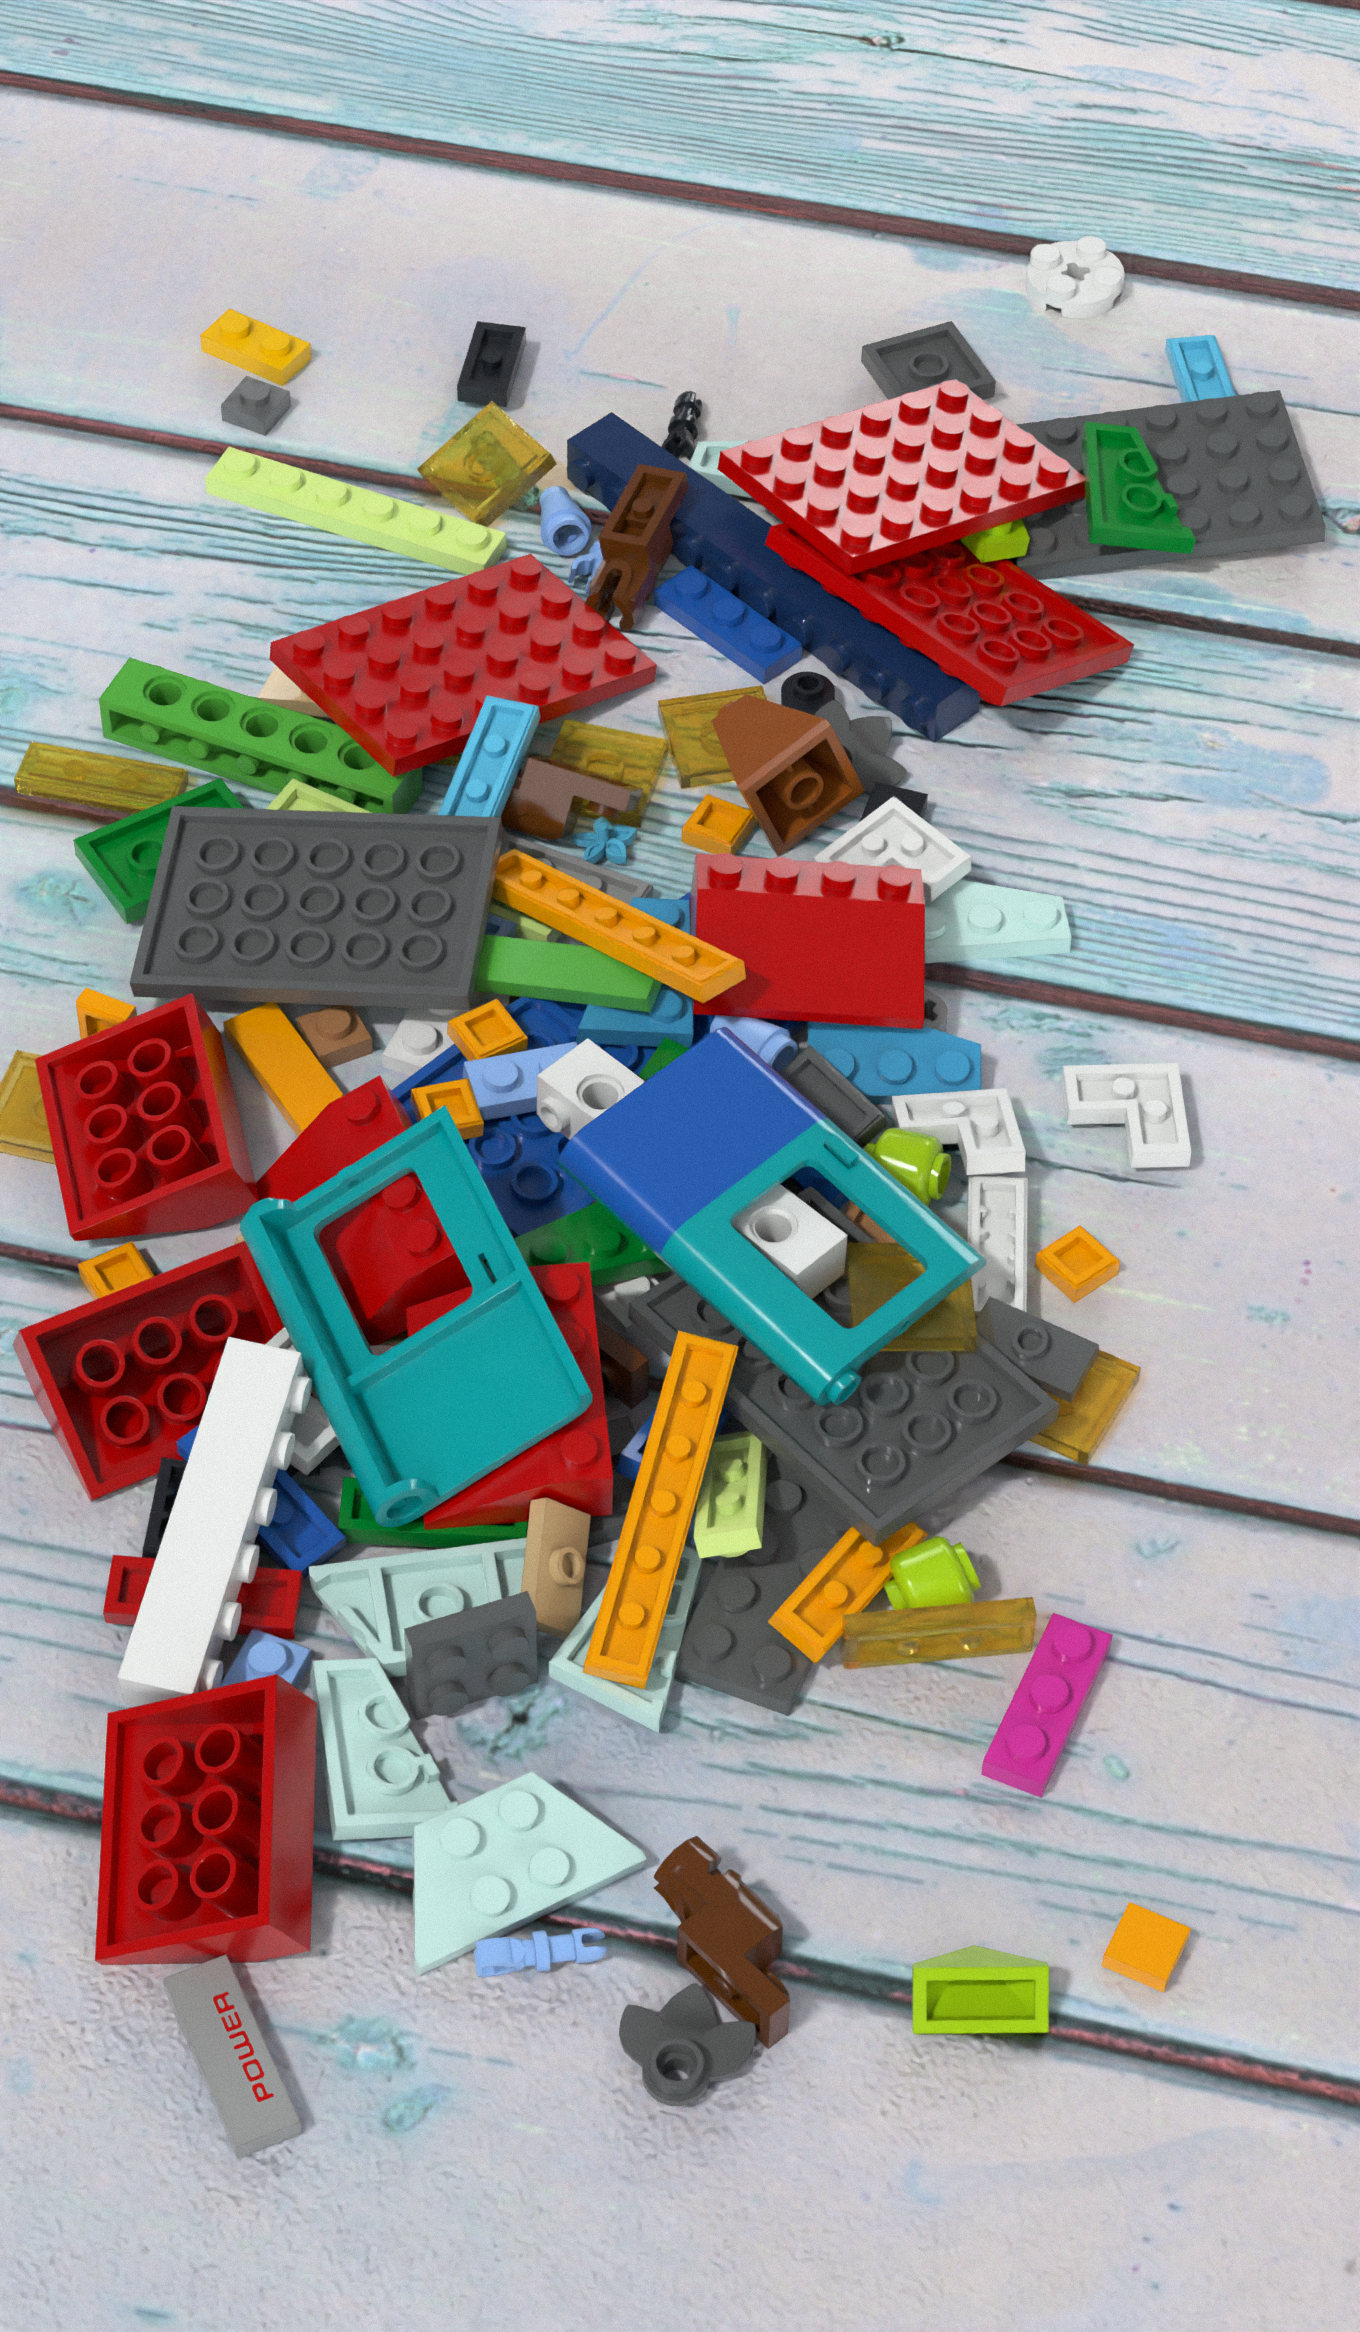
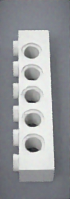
(778, 1225)

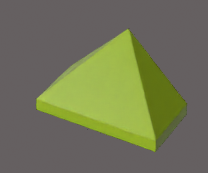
(980, 1993)

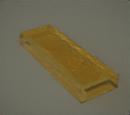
(97, 779)
(938, 1633)

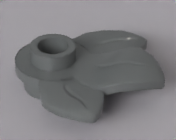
(865, 745)
(684, 2039)

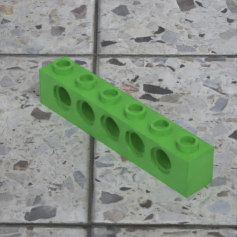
(246, 739)

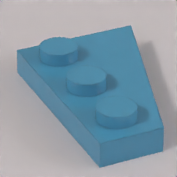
(671, 1011)
(898, 1060)

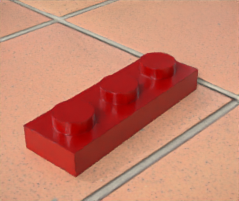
(267, 1602)

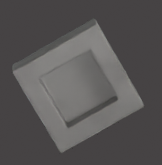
(255, 405)

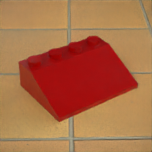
(814, 939)
(147, 1126)
(392, 1244)
(140, 1364)
(569, 1463)
(208, 1827)

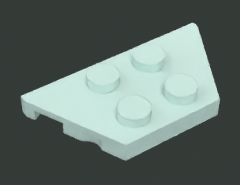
(390, 1593)
(506, 1865)

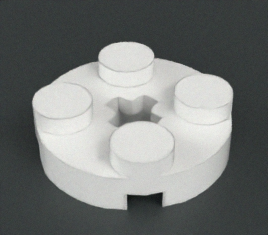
(1053, 272)

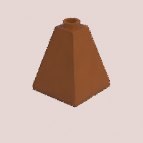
(785, 767)

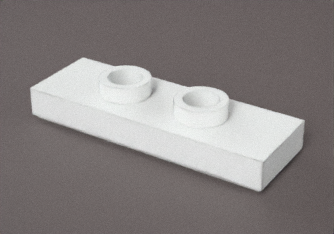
(1000, 1235)

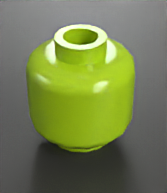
(914, 1161)
(931, 1575)

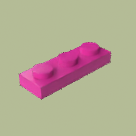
(1046, 1705)

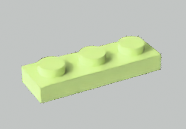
(732, 1497)

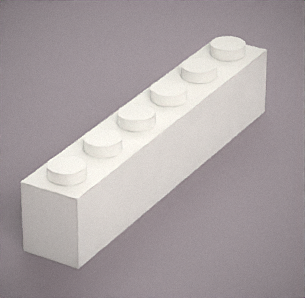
(215, 1524)

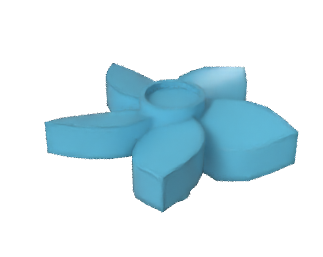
(605, 841)

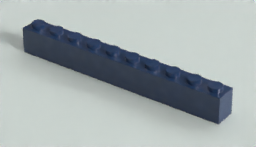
(730, 548)

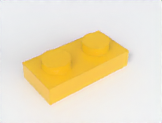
(255, 347)

